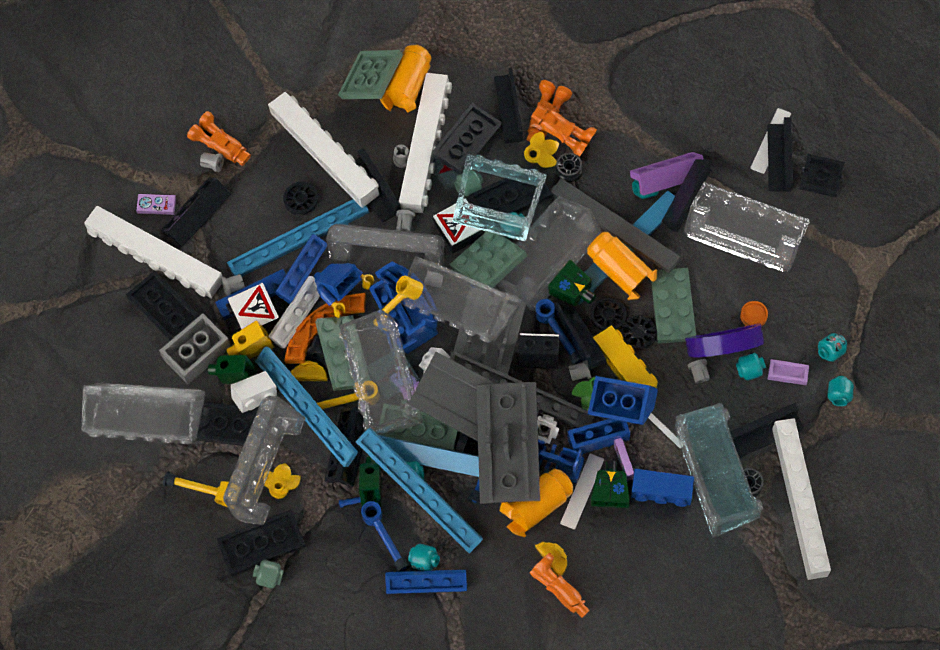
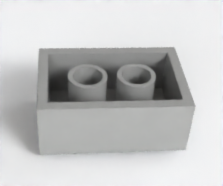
(195, 348)

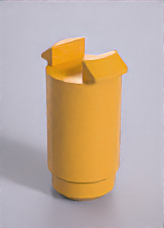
(407, 79)
(619, 263)
(554, 491)

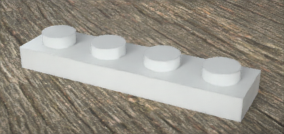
(295, 313)

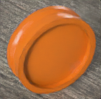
(754, 313)

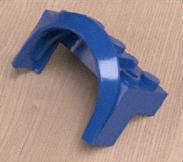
(384, 291)

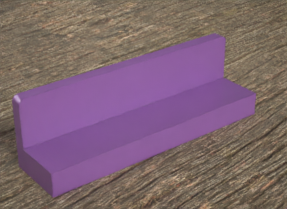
(664, 173)

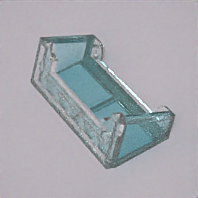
(716, 469)

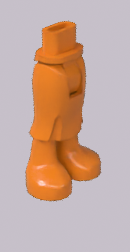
(547, 90)
(562, 129)
(219, 141)
(558, 586)

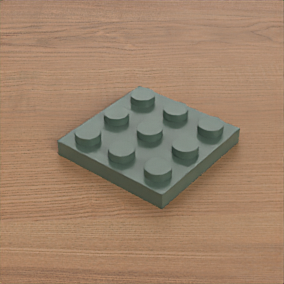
(370, 74)
(489, 259)

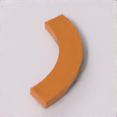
(307, 329)

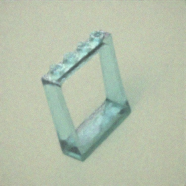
(494, 220)

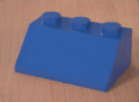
(622, 400)

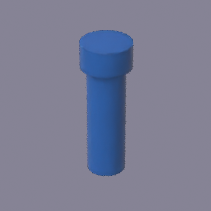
(342, 503)

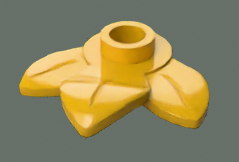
(544, 150)
(281, 479)

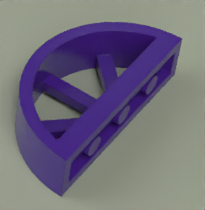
(725, 341)

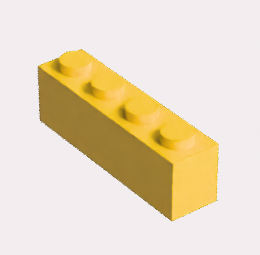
(621, 358)

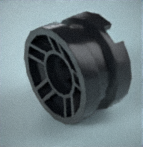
(562, 164)
(756, 480)

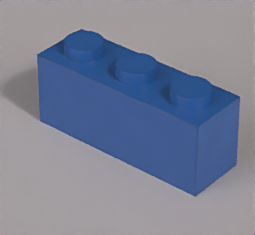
(598, 435)
(662, 487)

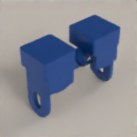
(568, 461)

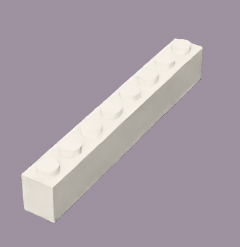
(424, 140)
(324, 149)
(153, 252)
(801, 499)

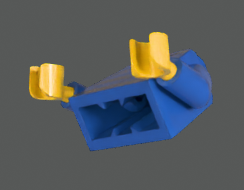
(337, 281)

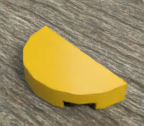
(309, 372)
(560, 559)

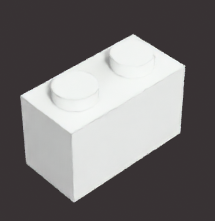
(252, 390)

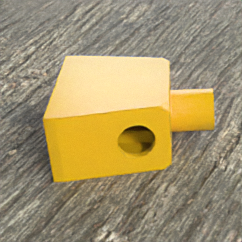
(250, 341)

